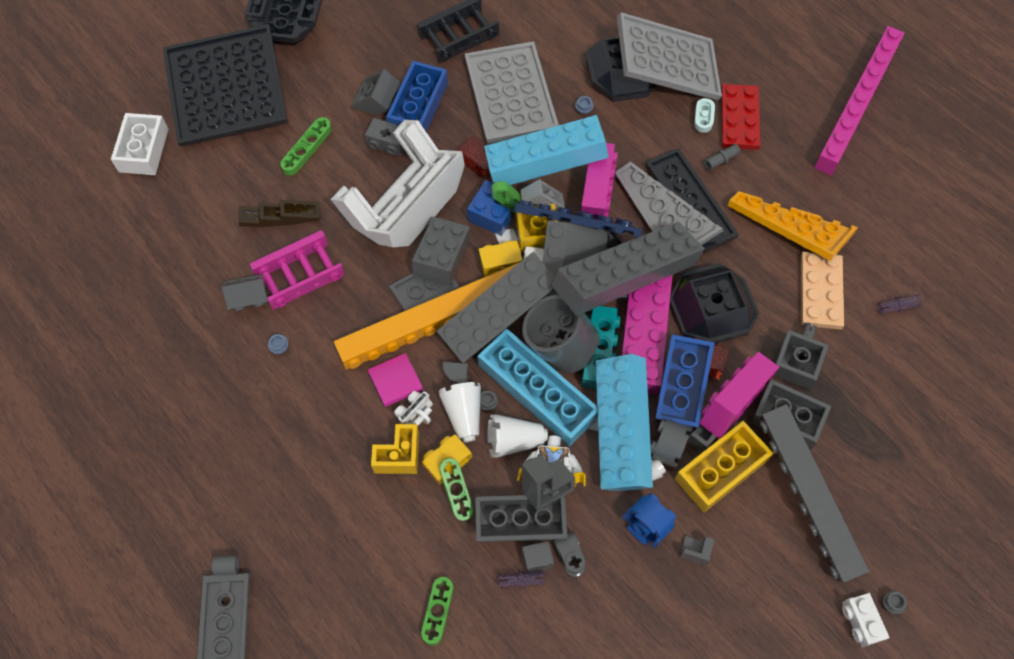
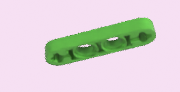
(303, 144)

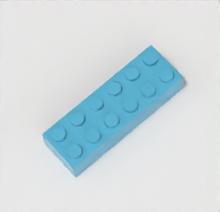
(547, 151)
(538, 387)
(623, 423)

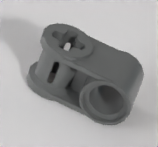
(569, 551)

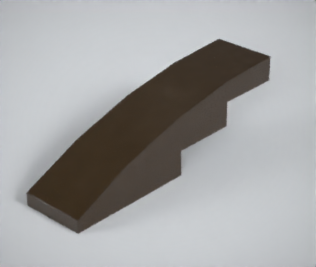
(284, 213)

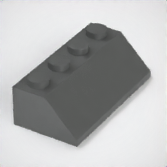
(518, 520)

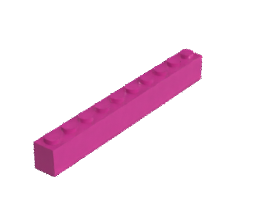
(859, 101)

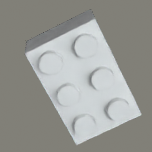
(140, 144)

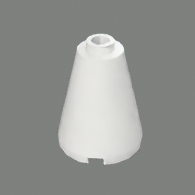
(463, 409)
(513, 435)

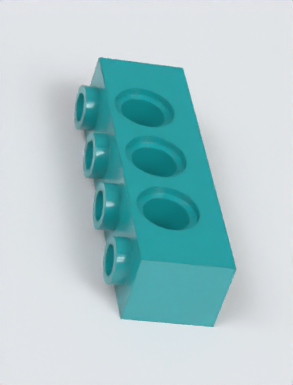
(607, 318)

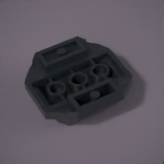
(287, 18)
(607, 73)
(701, 317)

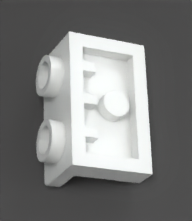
(865, 620)

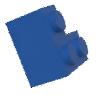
(488, 212)

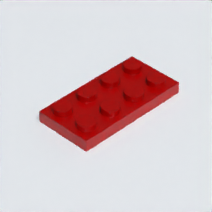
(740, 116)

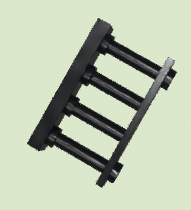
(450, 17)

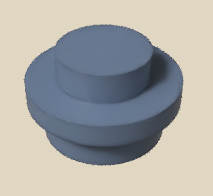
(584, 105)
(278, 344)

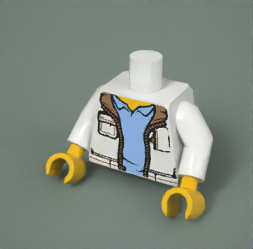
(554, 452)

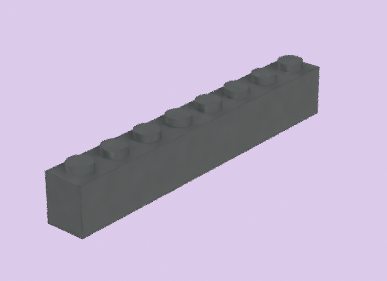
(814, 494)

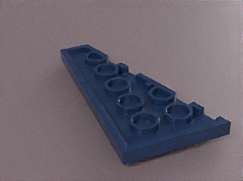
(582, 218)

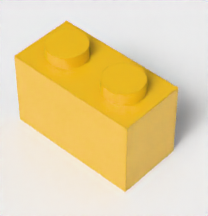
(499, 257)

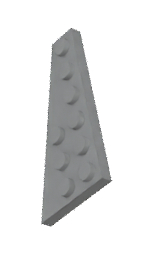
(662, 206)

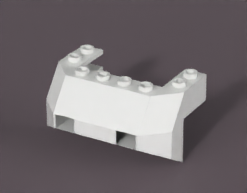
(413, 197)

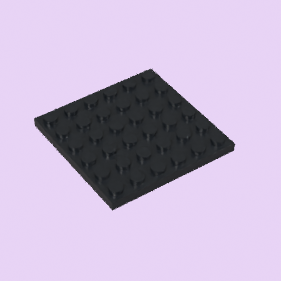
(224, 85)

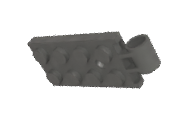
(224, 627)

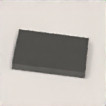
(416, 290)

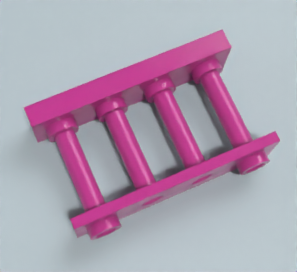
(291, 253)

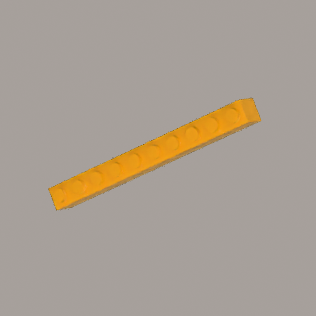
(410, 324)

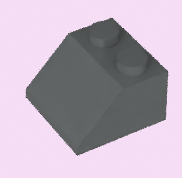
(376, 93)

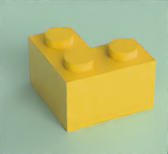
(400, 457)

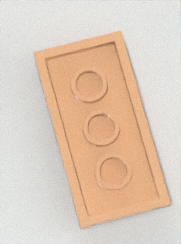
(822, 291)

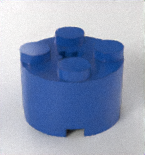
(649, 520)

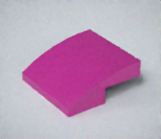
(395, 379)

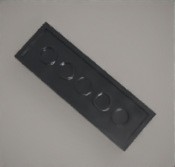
(679, 177)

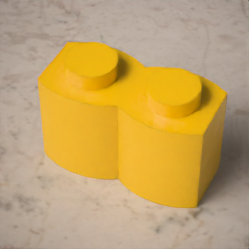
(450, 448)

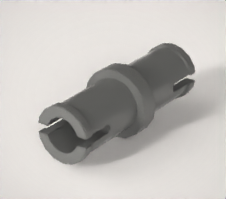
(722, 157)

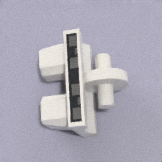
(417, 412)

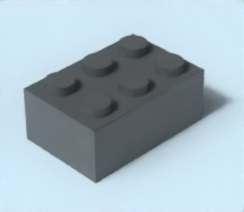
(441, 250)
(808, 412)

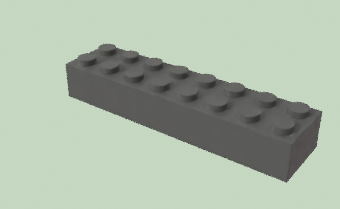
(626, 267)

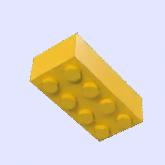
(723, 466)

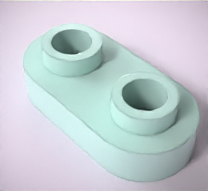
(704, 115)

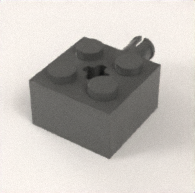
(800, 357)

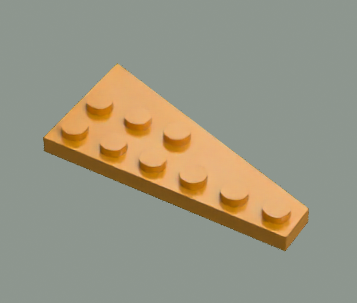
(796, 225)

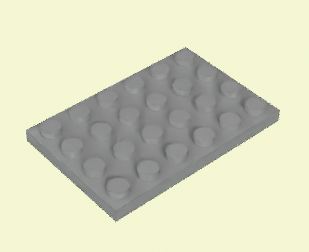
(668, 56)
(510, 91)

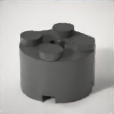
(671, 442)

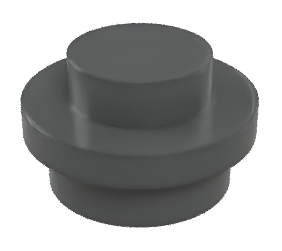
(488, 401)
(894, 602)

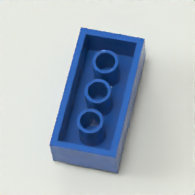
(419, 95)
(685, 380)

